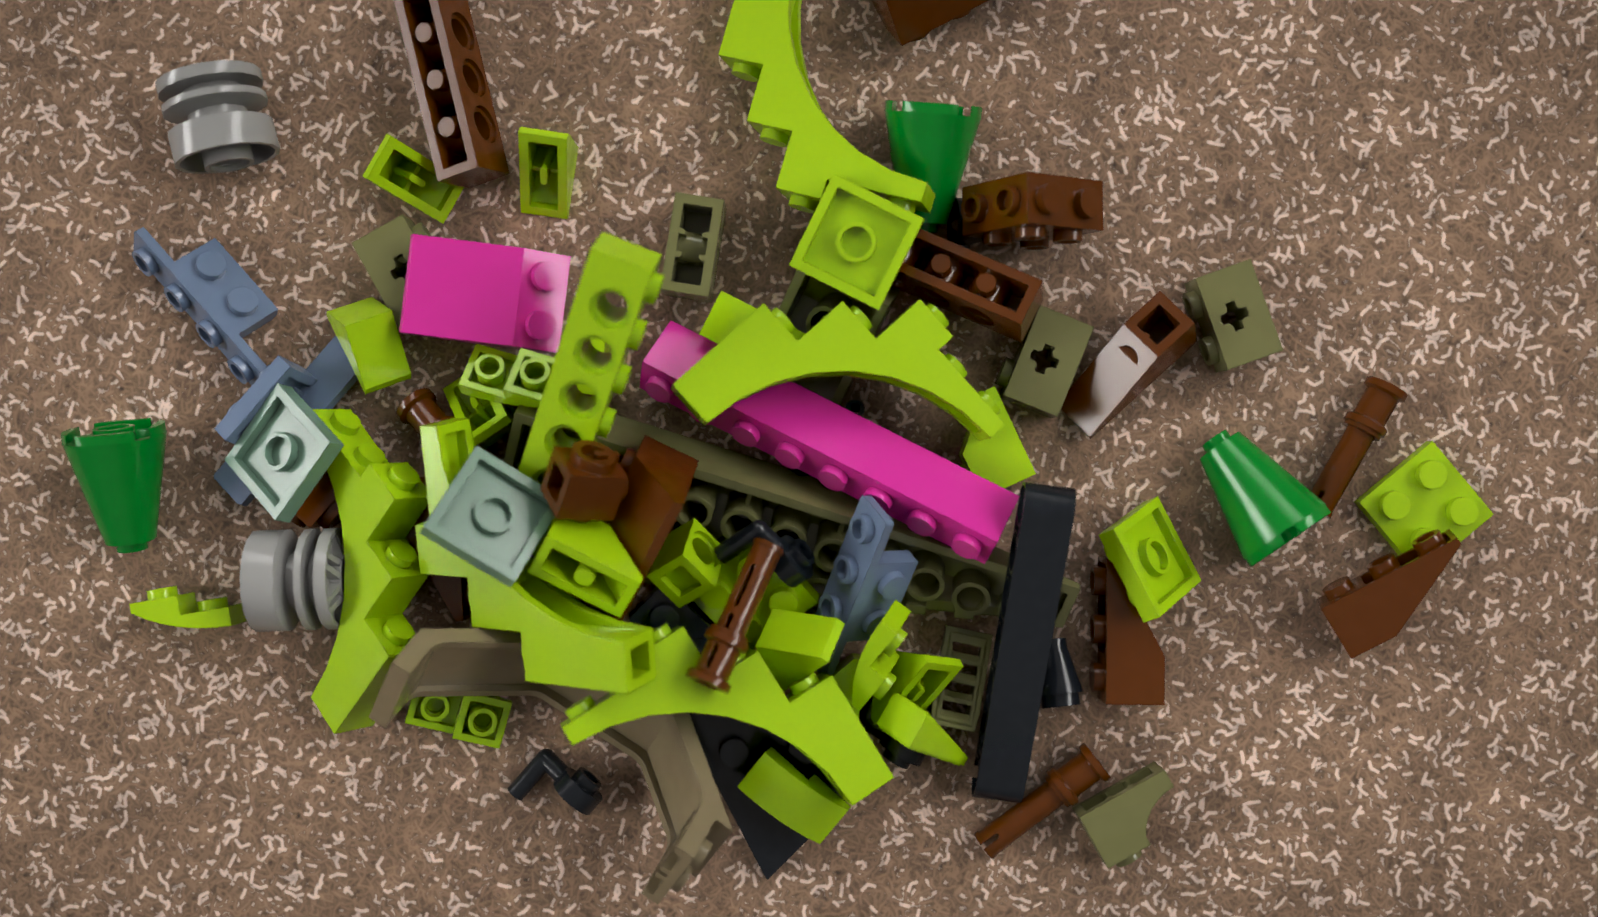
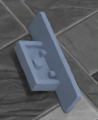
(214, 295)
(318, 385)
(864, 577)

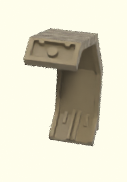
(663, 745)

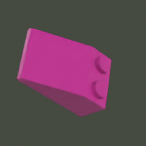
(484, 293)

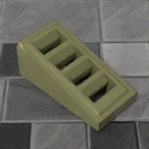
(953, 719)

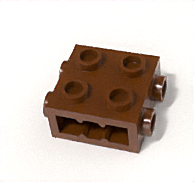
(1032, 210)

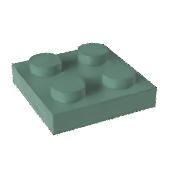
(283, 452)
(490, 517)

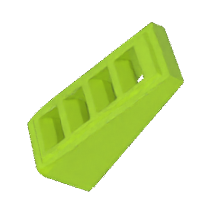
(918, 730)

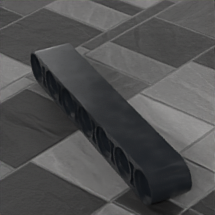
(1023, 640)

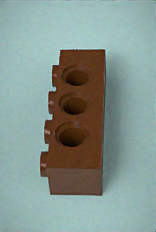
(452, 91)
(970, 285)

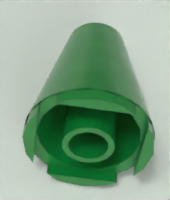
(934, 147)
(121, 478)
(1258, 496)

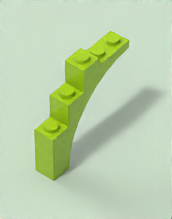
(766, 48)
(904, 355)
(381, 572)
(559, 635)
(811, 717)

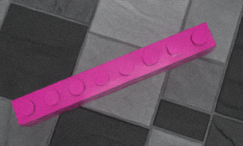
(846, 452)

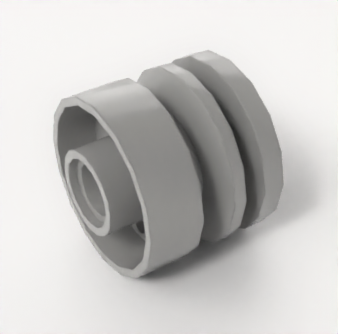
(217, 116)
(292, 579)

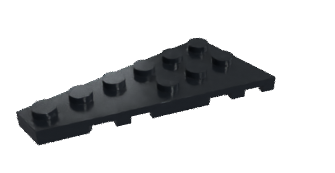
(734, 747)

